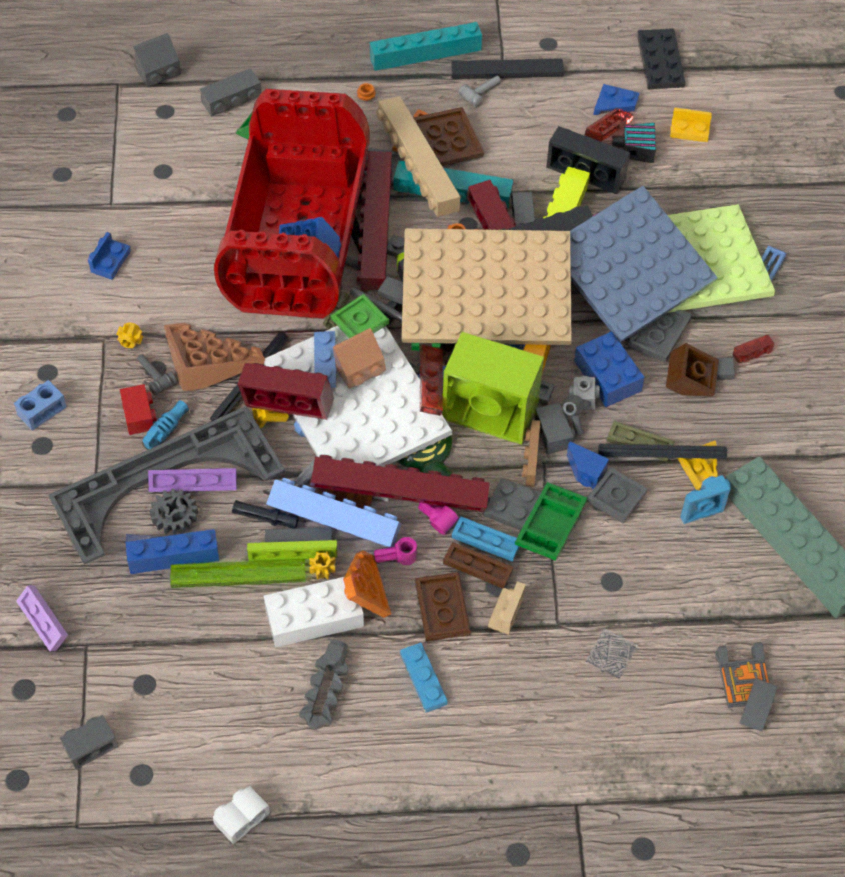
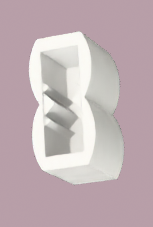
(240, 814)

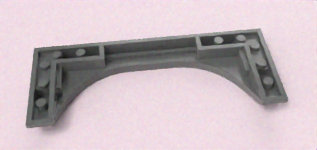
(228, 439)

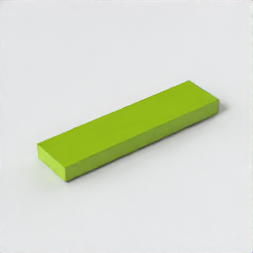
(290, 550)

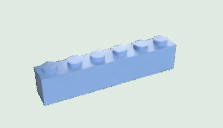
(333, 513)

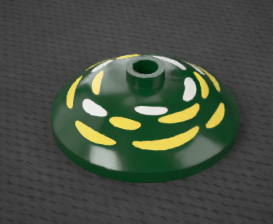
(435, 452)

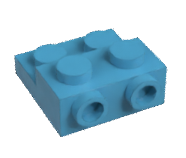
(707, 501)

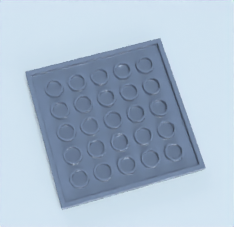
(634, 264)

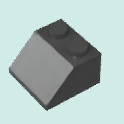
(157, 60)

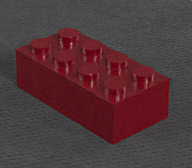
(286, 390)

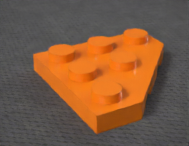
(365, 585)

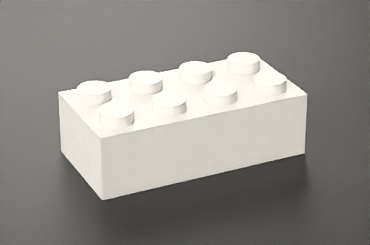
(311, 612)

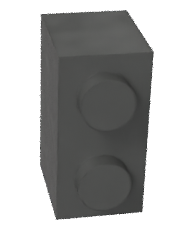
(554, 428)
(89, 741)

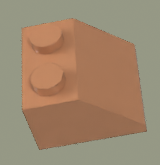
(359, 358)

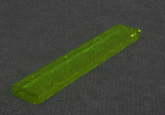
(237, 573)

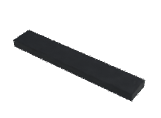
(507, 68)

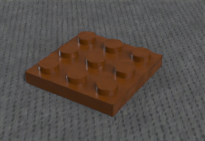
(450, 136)

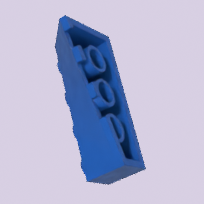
(316, 228)
(156, 553)

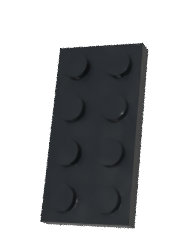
(661, 59)

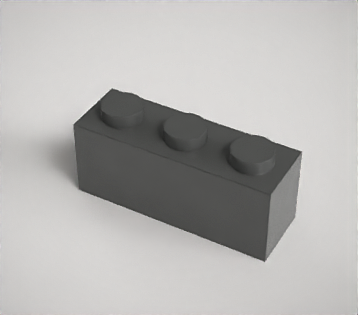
(230, 92)

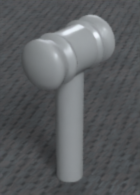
(473, 95)

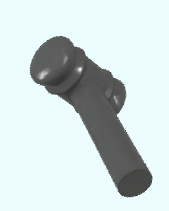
(160, 382)

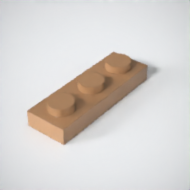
(531, 452)

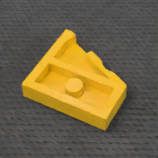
(699, 468)

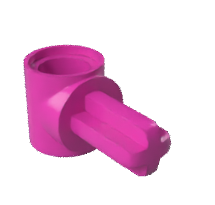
(440, 517)
(397, 553)

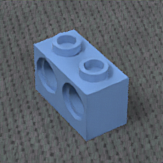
(42, 408)

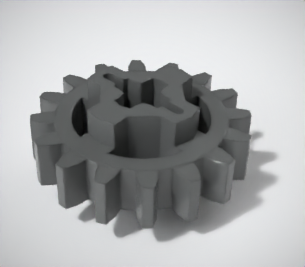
(173, 511)

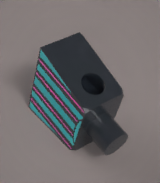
(639, 141)

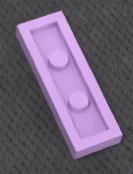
(42, 618)

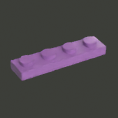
(193, 480)

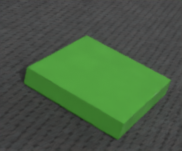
(359, 316)

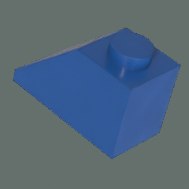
(586, 465)

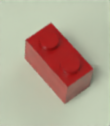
(137, 409)

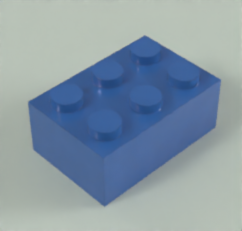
(611, 367)

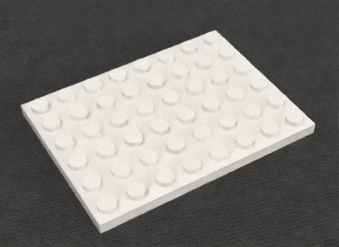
(369, 420)

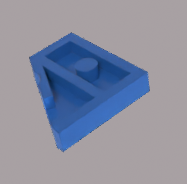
(615, 97)

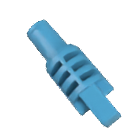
(165, 425)

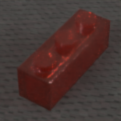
(753, 349)

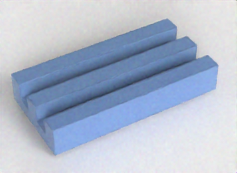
(776, 252)

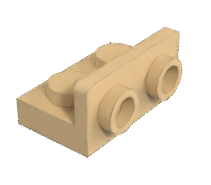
(507, 608)

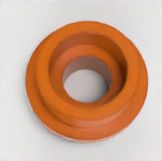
(366, 92)

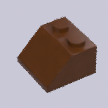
(692, 372)

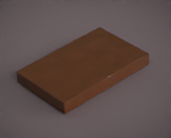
(442, 606)

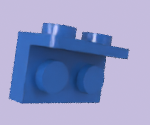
(108, 257)

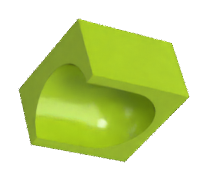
(491, 387)

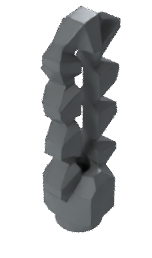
(333, 660)

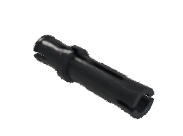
(271, 516)

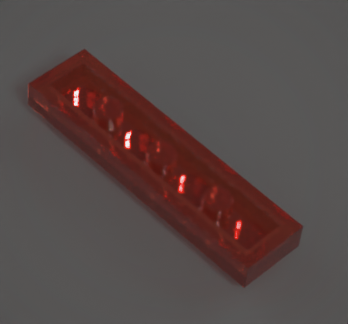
(608, 124)
(431, 380)

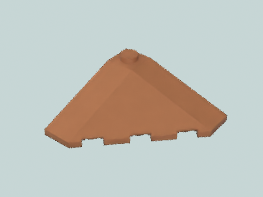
(204, 359)

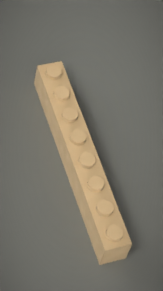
(418, 156)

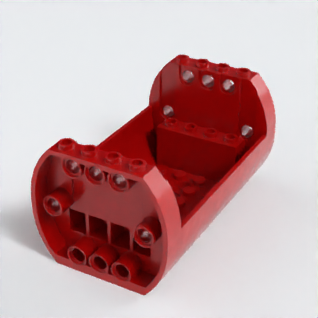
(296, 152)

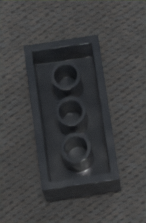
(604, 162)

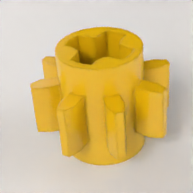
(129, 335)
(319, 570)

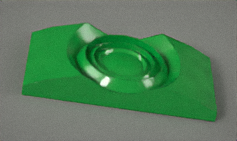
(551, 521)

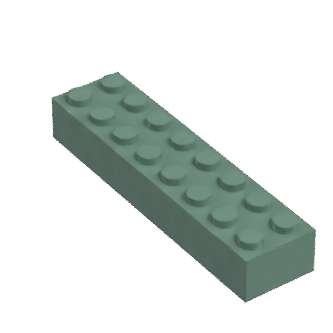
(791, 531)

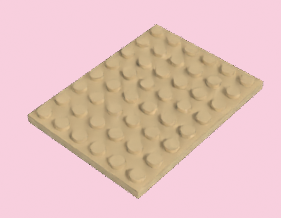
(487, 285)

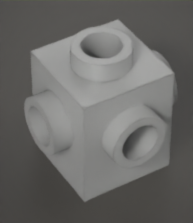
(586, 390)

